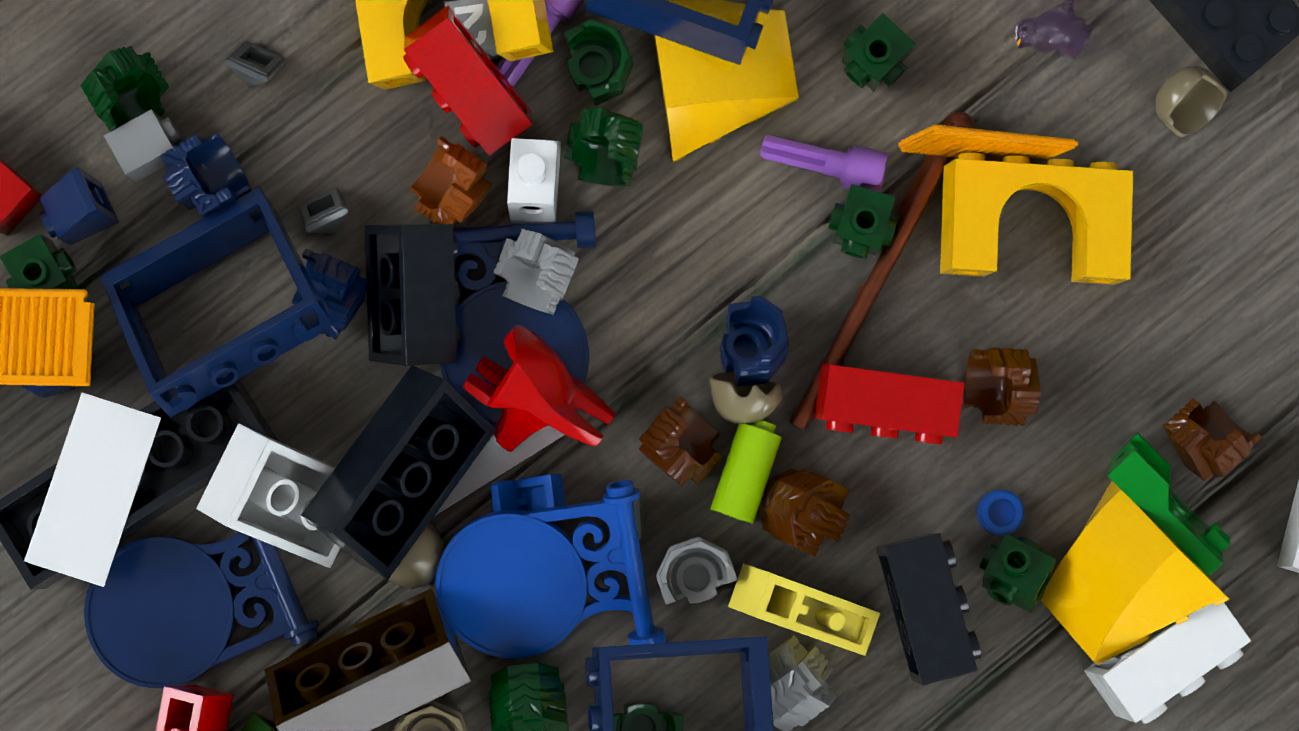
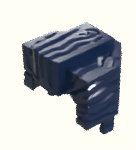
(204, 174)
(338, 287)
(754, 341)

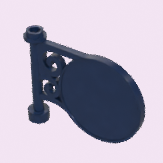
(489, 316)
(175, 608)

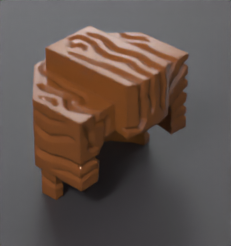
(451, 184)

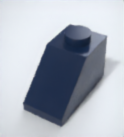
(77, 208)

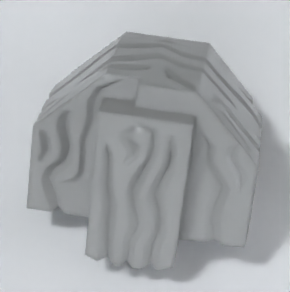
(536, 270)
(694, 571)
(798, 684)

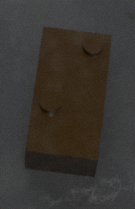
(369, 671)

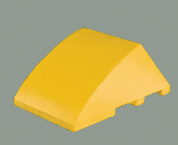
(714, 96)
(1124, 580)

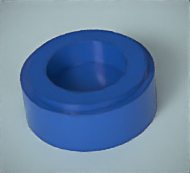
(1000, 512)

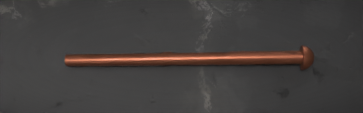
(911, 212)

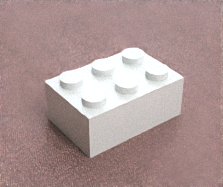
(263, 492)
(1169, 663)

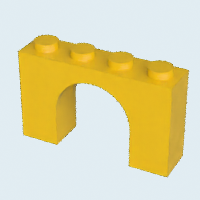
(517, 25)
(1093, 198)

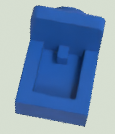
(528, 493)

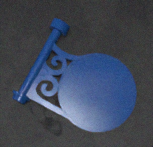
(521, 582)

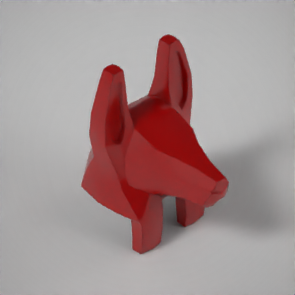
(536, 393)

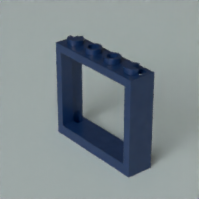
(688, 26)
(185, 256)
(754, 673)

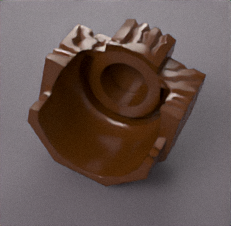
(1002, 385)
(1208, 439)
(681, 443)
(803, 509)

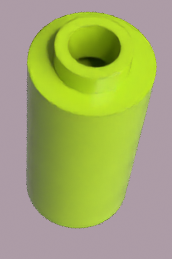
(746, 471)

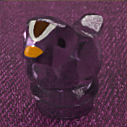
(1054, 30)

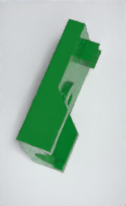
(1146, 480)

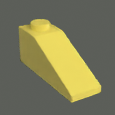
(804, 609)

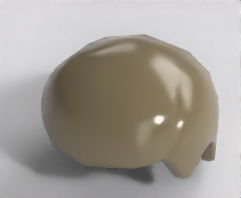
(1189, 100)
(743, 403)
(421, 561)

